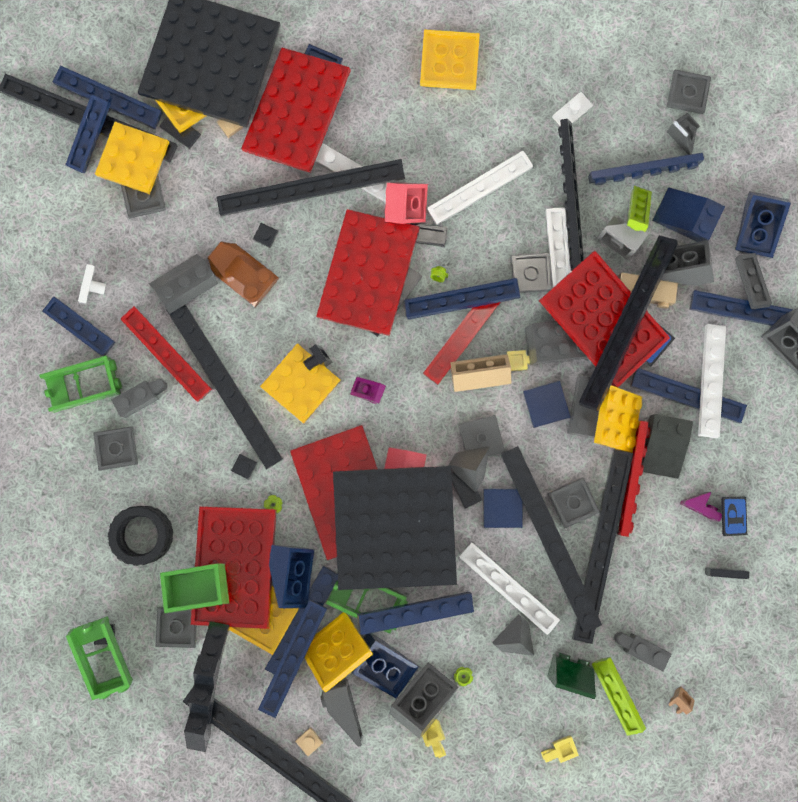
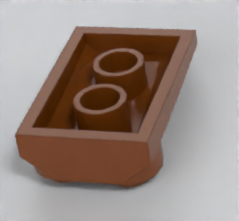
(241, 272)

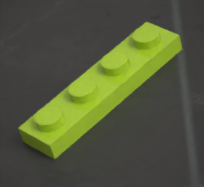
(639, 209)
(619, 696)

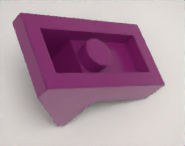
(368, 390)
(698, 504)

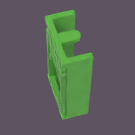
(57, 388)
(339, 598)
(91, 632)

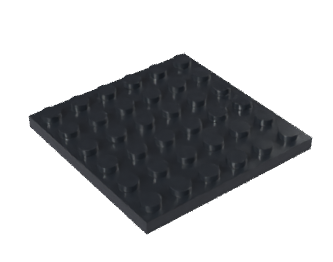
(209, 59)
(394, 528)

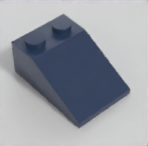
(688, 214)
(762, 224)
(291, 574)
(386, 667)

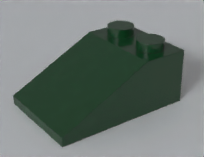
(572, 675)

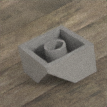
(621, 237)

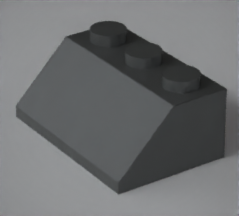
(184, 283)
(784, 338)

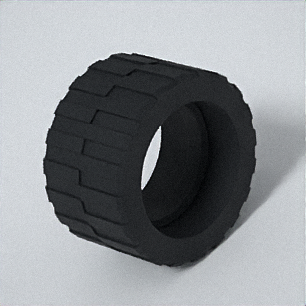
(117, 535)

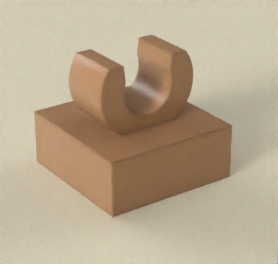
(682, 700)

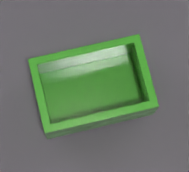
(194, 588)

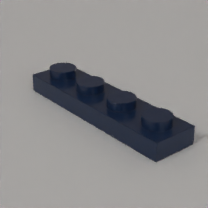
(88, 133)
(78, 326)

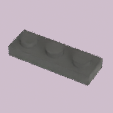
(753, 281)

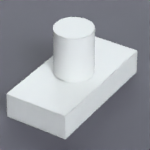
(573, 109)
(89, 285)

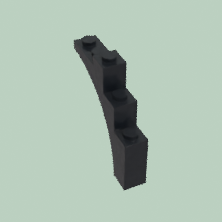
(205, 676)

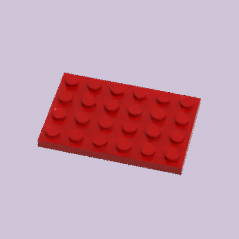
(296, 109)
(368, 272)
(588, 308)
(315, 470)
(243, 543)

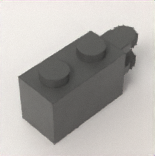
(138, 397)
(643, 650)

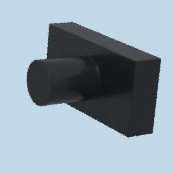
(319, 357)

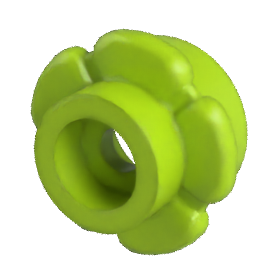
(438, 271)
(273, 499)
(468, 676)

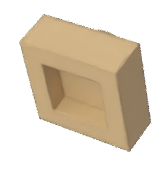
(229, 128)
(309, 741)

